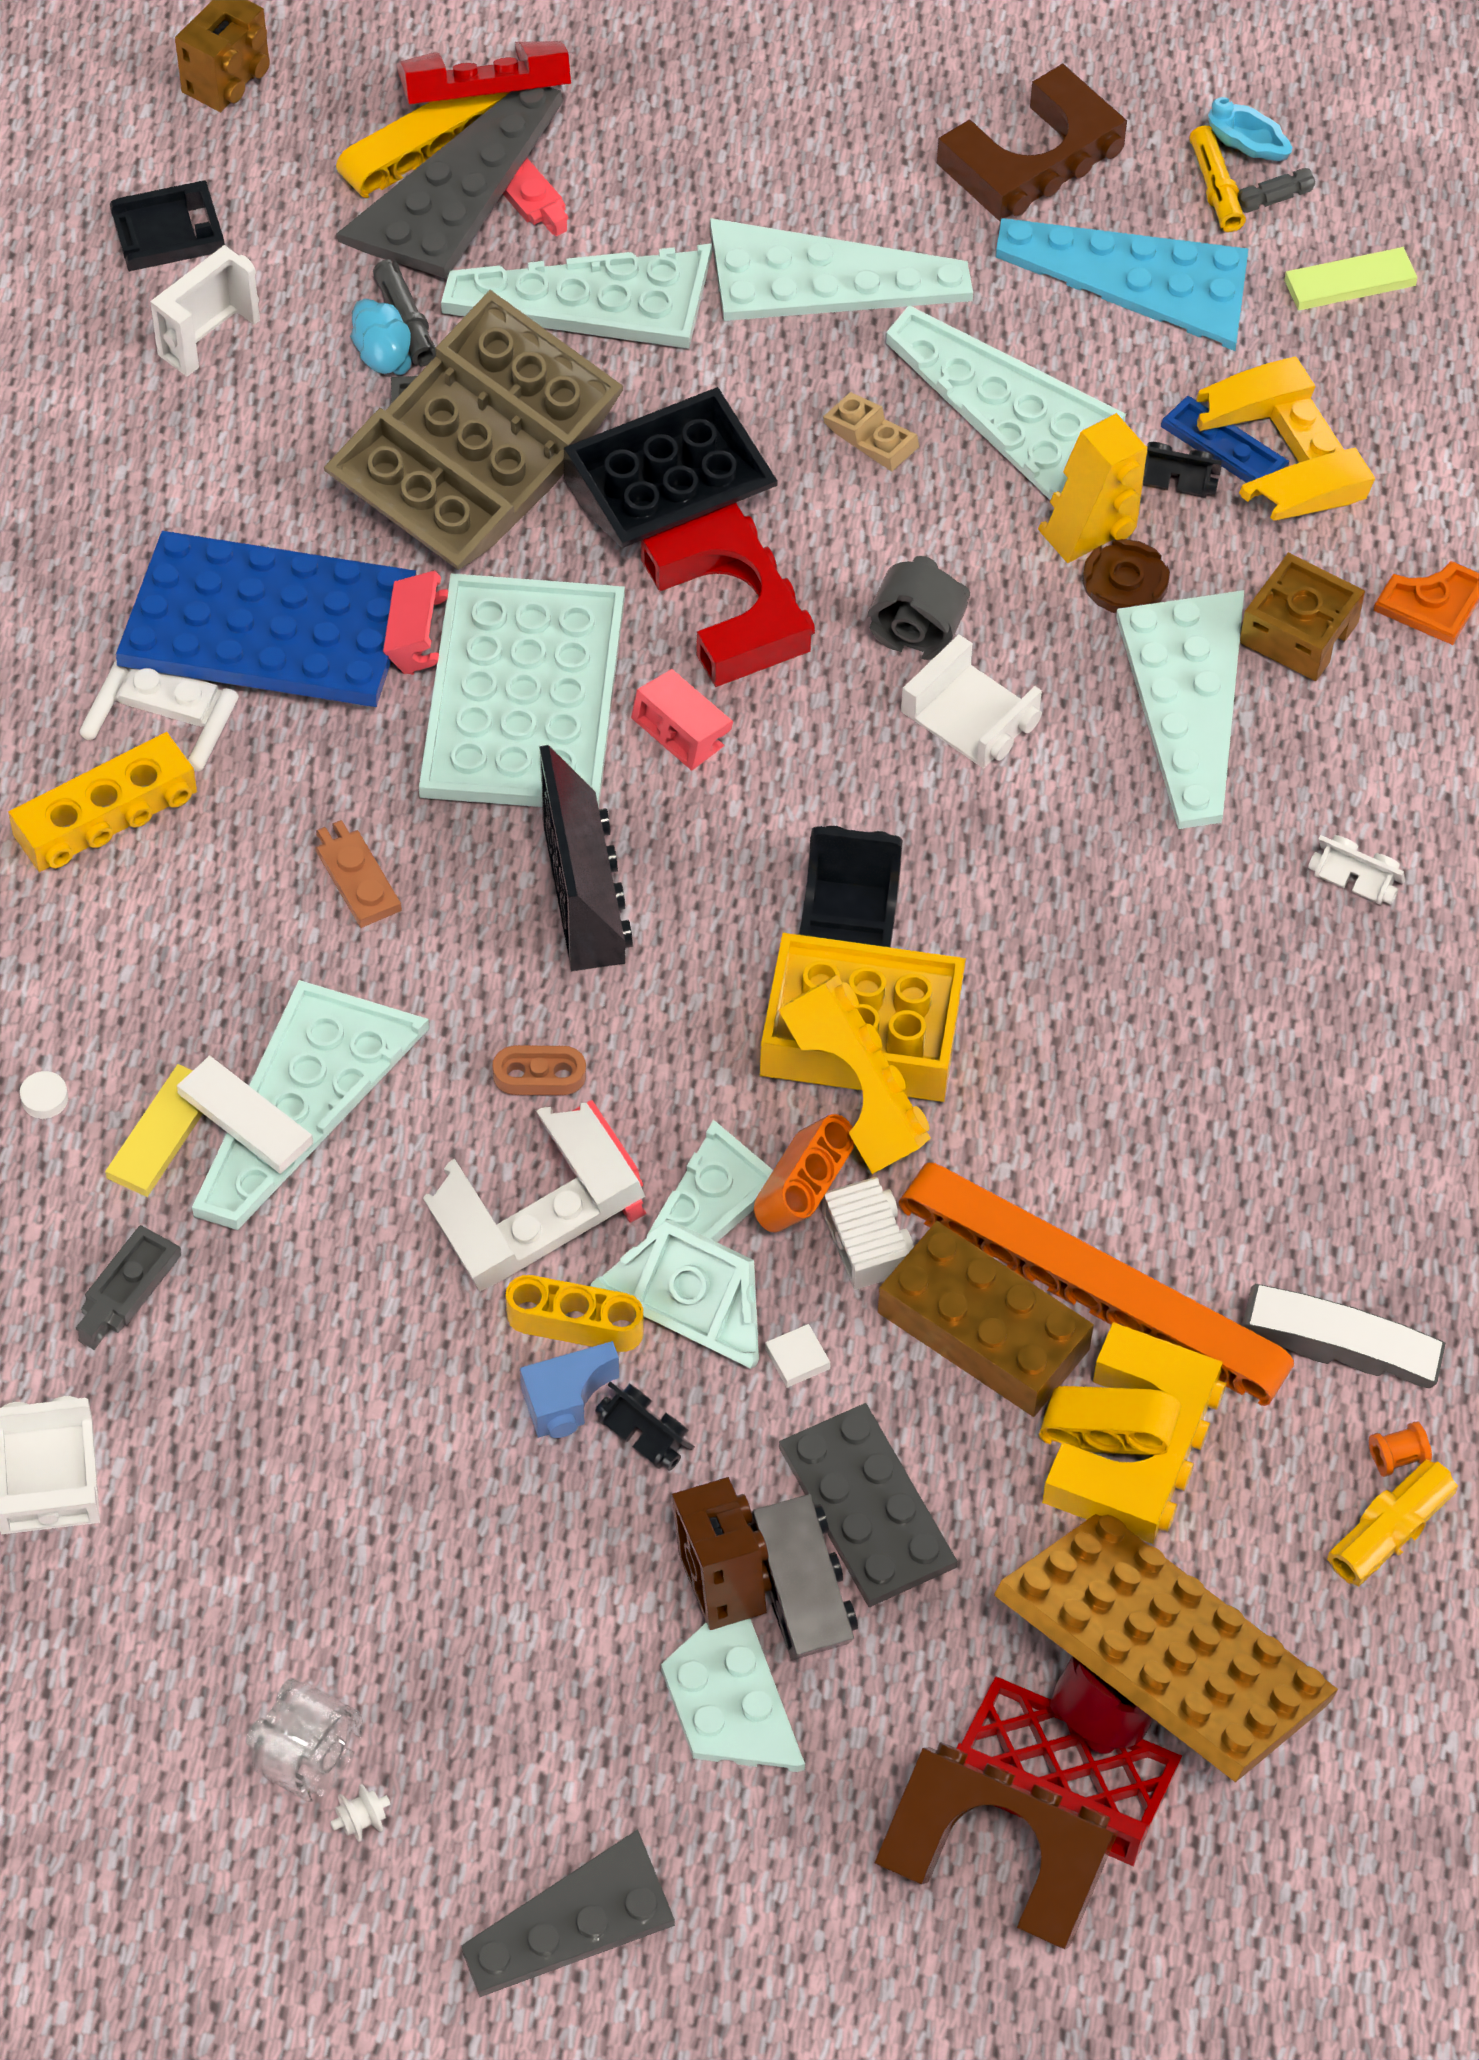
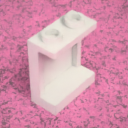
(202, 302)
(47, 1465)

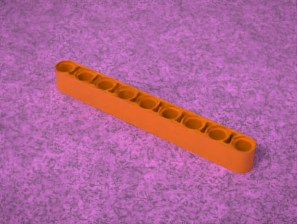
(1095, 1279)

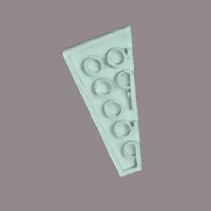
(1007, 401)
(316, 1072)

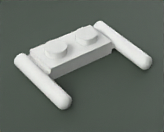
(168, 696)

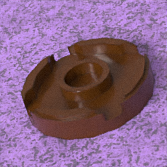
(1137, 579)

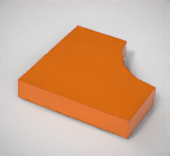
(1432, 603)

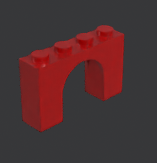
(730, 546)

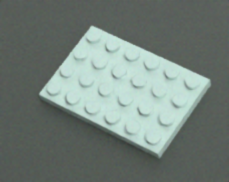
(515, 674)

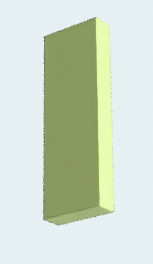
(1350, 278)

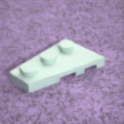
(716, 1187)

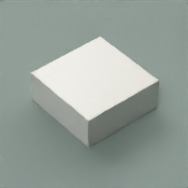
(797, 1355)

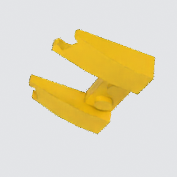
(1325, 471)

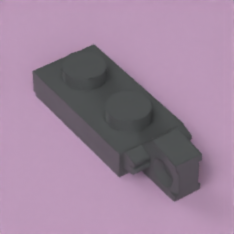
(125, 1284)

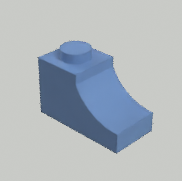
(562, 1385)

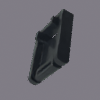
(158, 229)

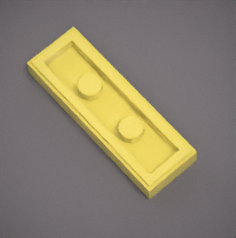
(155, 1138)

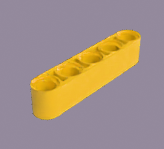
(409, 141)

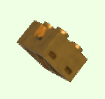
(222, 52)
(1301, 616)

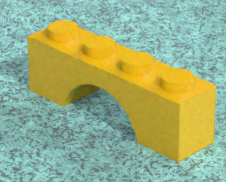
(830, 1022)

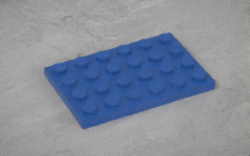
(262, 619)

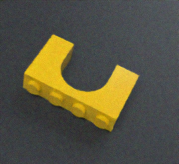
(1143, 1489)

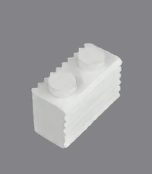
(866, 1231)

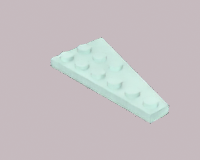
(794, 273)
(597, 295)
(1186, 682)

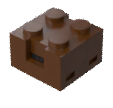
(721, 1552)

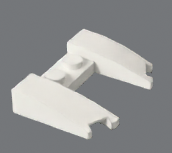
(498, 1251)

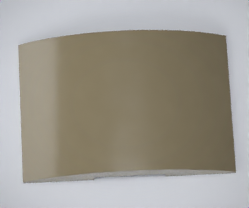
(477, 432)

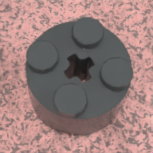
(918, 607)

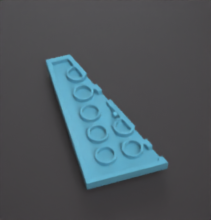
(1153, 276)

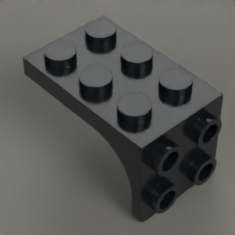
(852, 885)

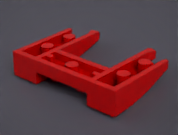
(538, 66)

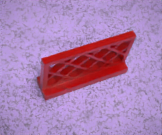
(1131, 1831)

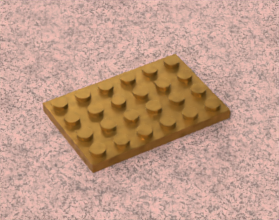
(1167, 1644)

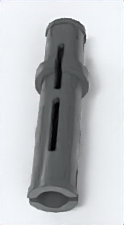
(398, 294)

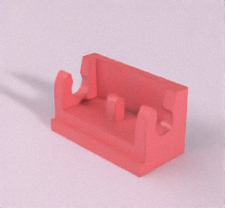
(411, 621)
(680, 718)

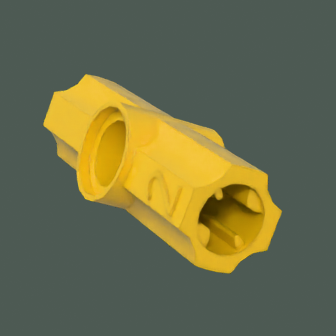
(1392, 1521)

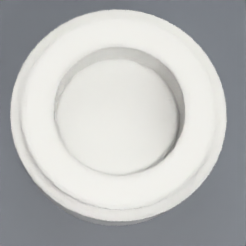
(44, 1094)

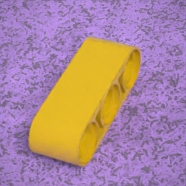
(558, 1298)
(1111, 1419)

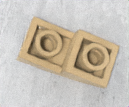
(865, 428)

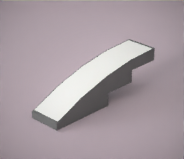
(1343, 1333)

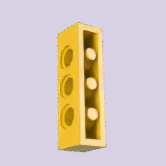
(115, 783)

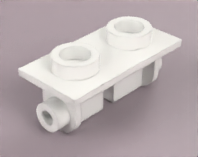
(1374, 874)

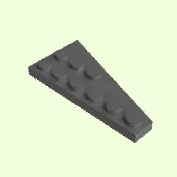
(447, 198)

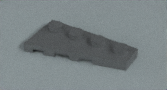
(578, 1917)

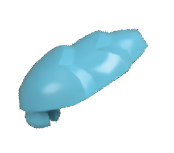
(1248, 131)
(381, 337)

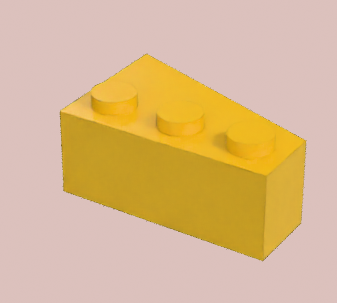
(1100, 492)

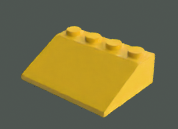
(900, 992)

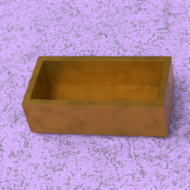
(985, 1318)

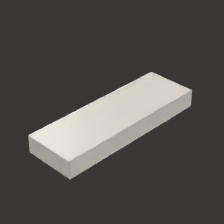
(245, 1114)

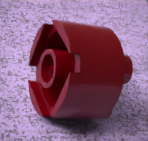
(1097, 1710)

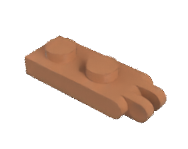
(357, 875)

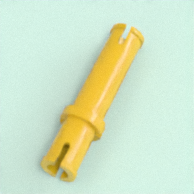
(1221, 189)

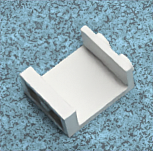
(968, 706)

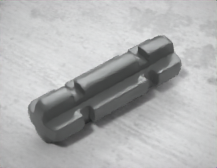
(1276, 190)

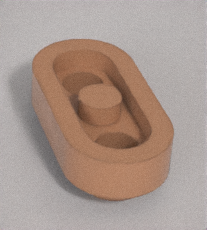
(539, 1070)

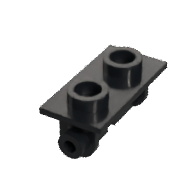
(1192, 468)
(659, 1438)

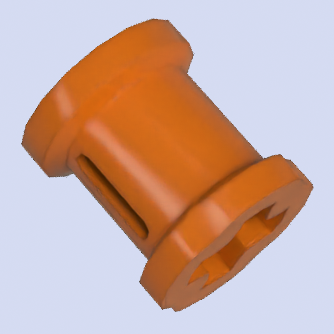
(1400, 1448)

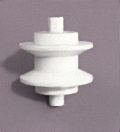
(360, 1812)

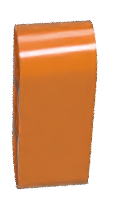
(804, 1173)

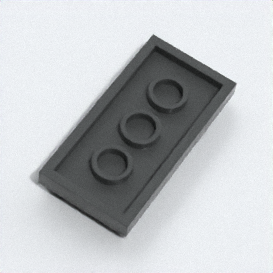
(868, 1504)

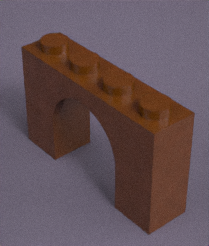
(1011, 181)
(1070, 1842)

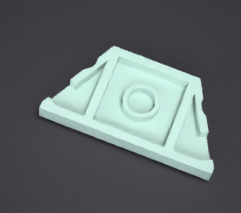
(692, 1289)
(730, 1699)

